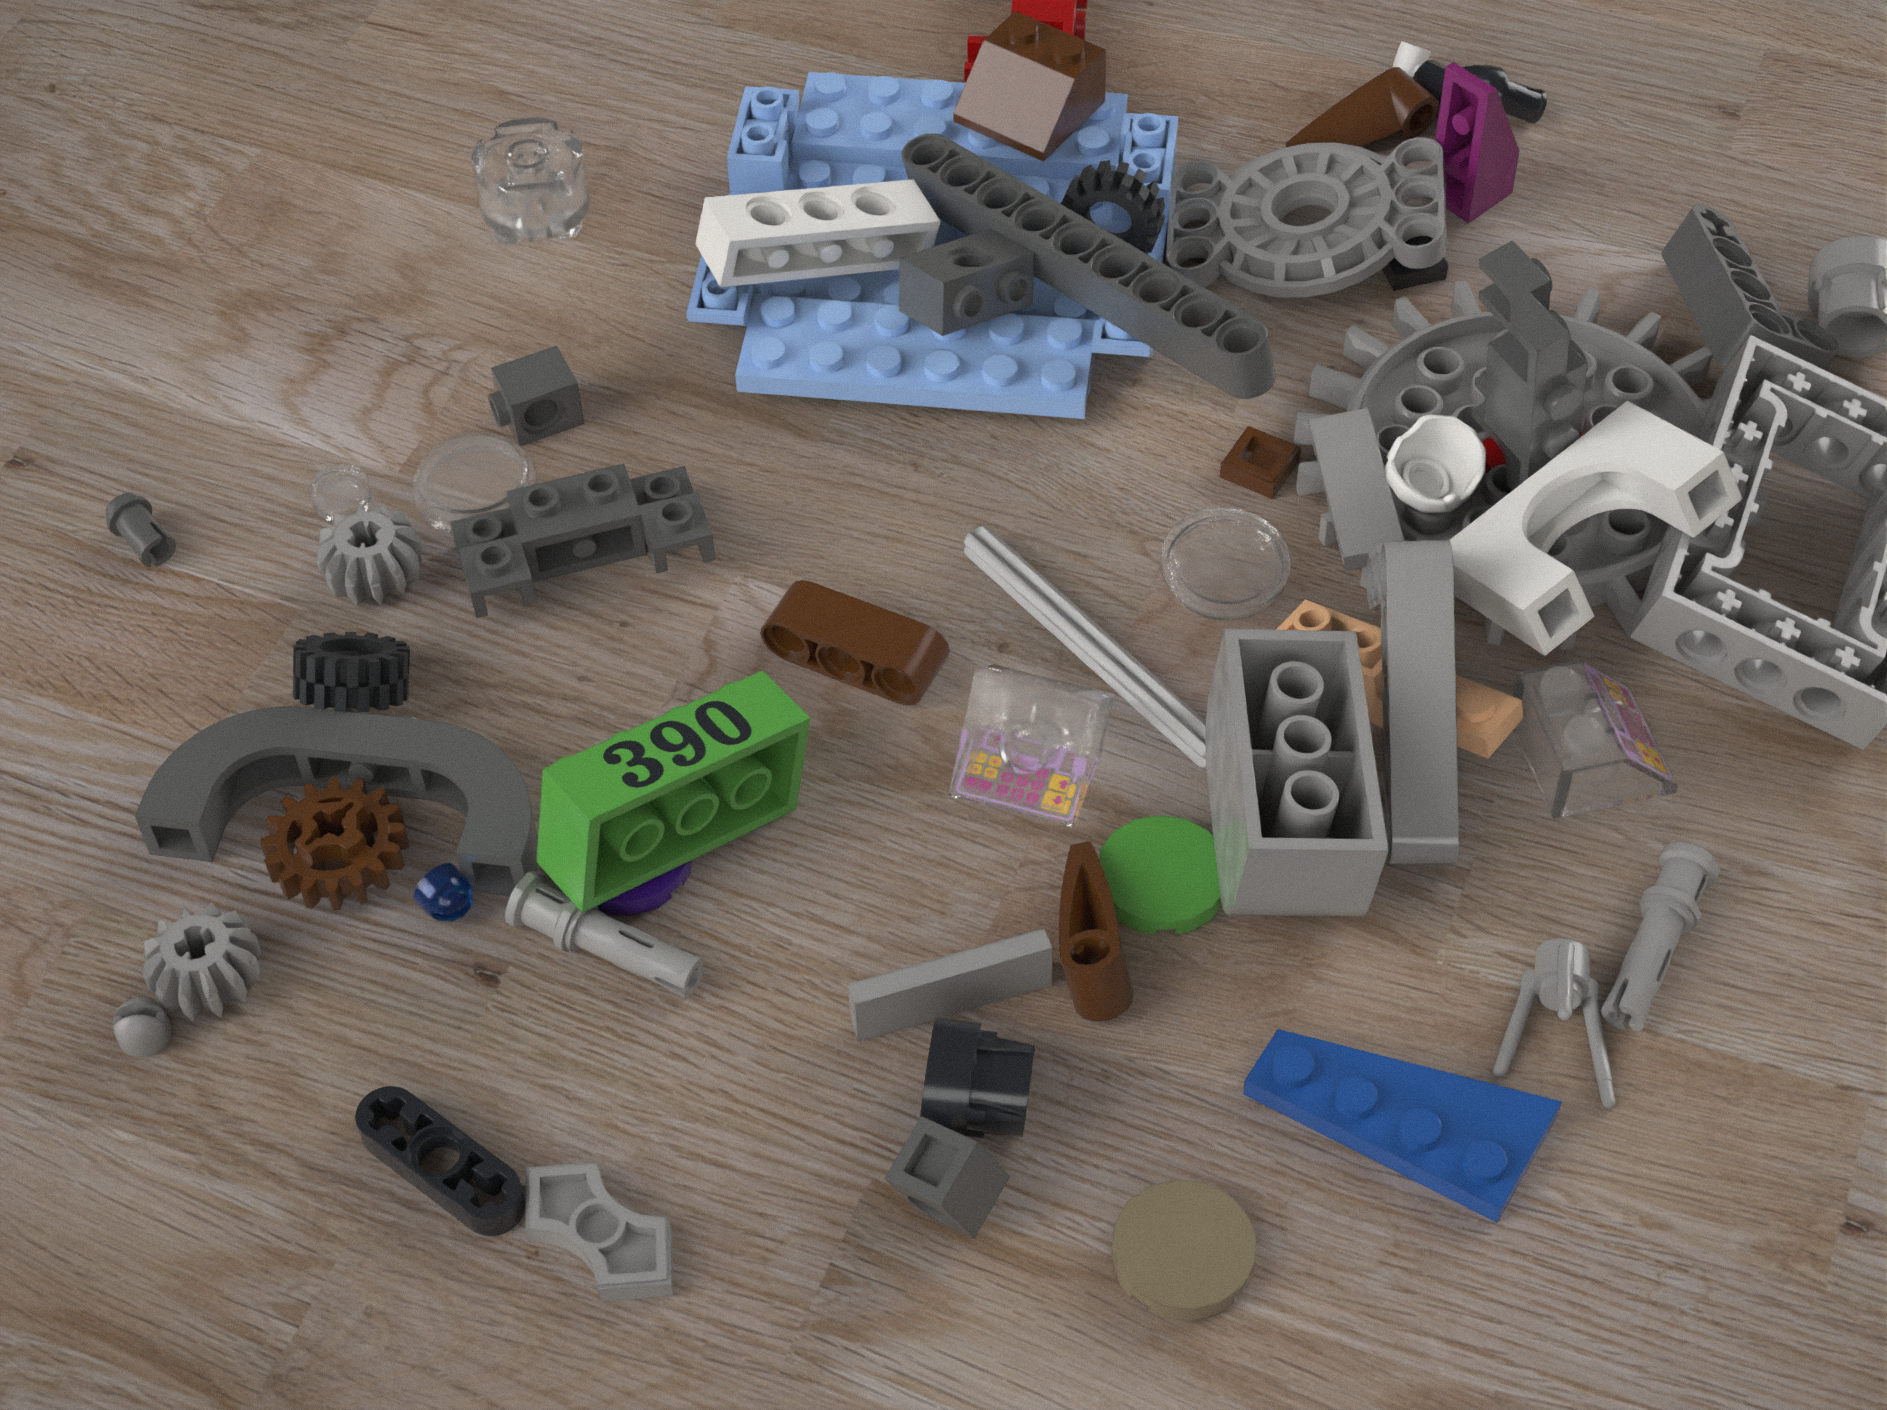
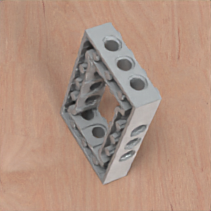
(1741, 635)

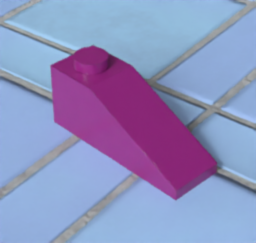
(1475, 144)

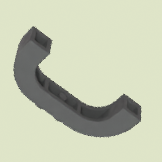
(296, 745)

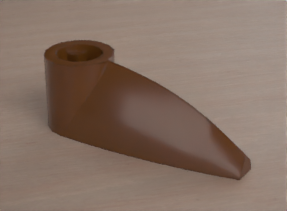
(1374, 111)
(1091, 939)

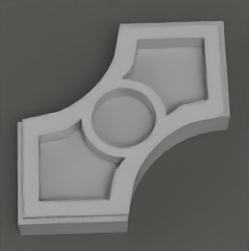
(622, 1248)

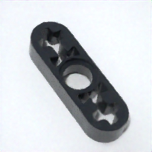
(449, 1188)

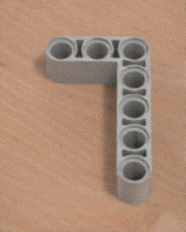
(1416, 600)

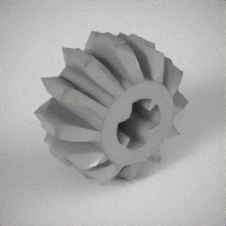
(369, 554)
(201, 961)

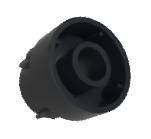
(976, 1080)

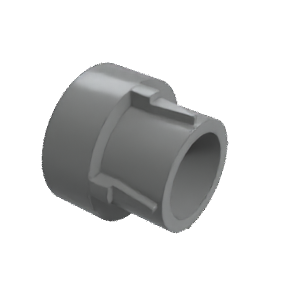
(1851, 294)

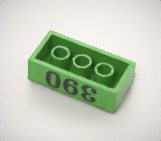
(670, 789)

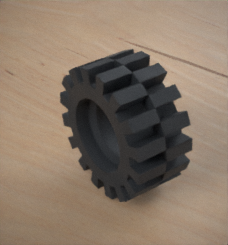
(1124, 191)
(351, 671)

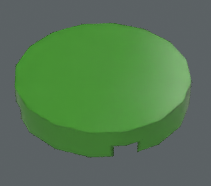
(1162, 874)

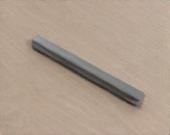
(1089, 642)

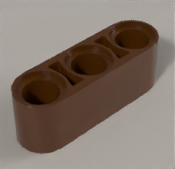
(855, 642)

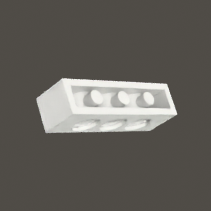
(814, 232)

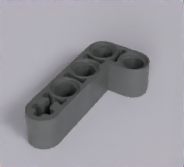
(1731, 295)

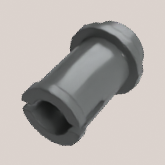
(133, 520)

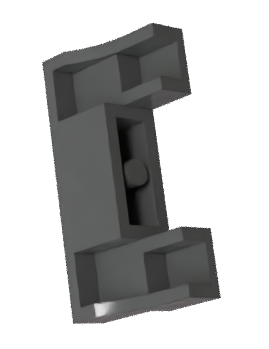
(1532, 371)
(578, 527)

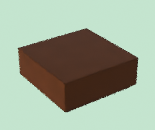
(1260, 462)

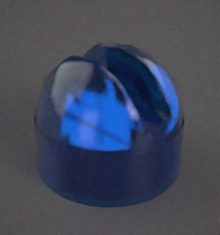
(444, 893)

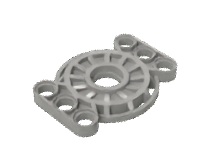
(1315, 259)

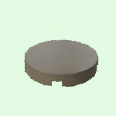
(1183, 1249)

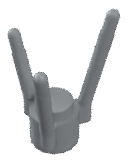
(1562, 985)

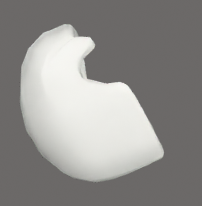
(1436, 464)

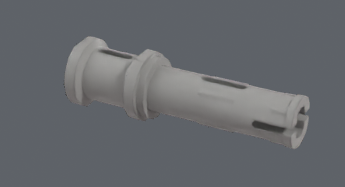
(1668, 912)
(555, 915)

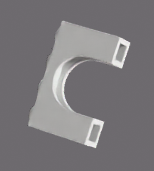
(1617, 464)

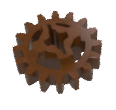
(335, 843)

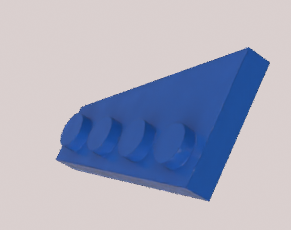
(1417, 1120)

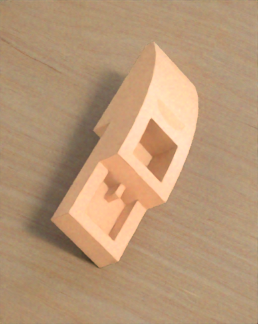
(1482, 713)

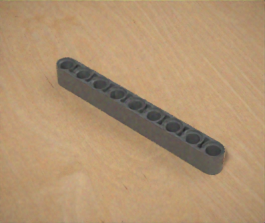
(1097, 268)

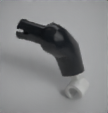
(1516, 98)

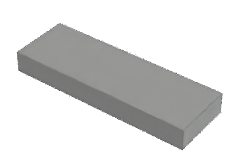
(1354, 484)
(950, 984)

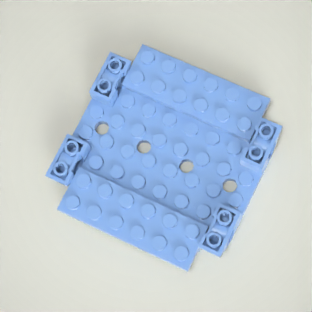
(846, 331)

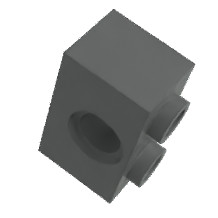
(966, 281)

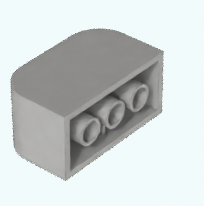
(1293, 775)

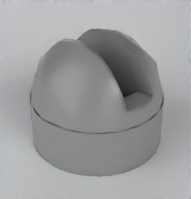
(141, 1027)

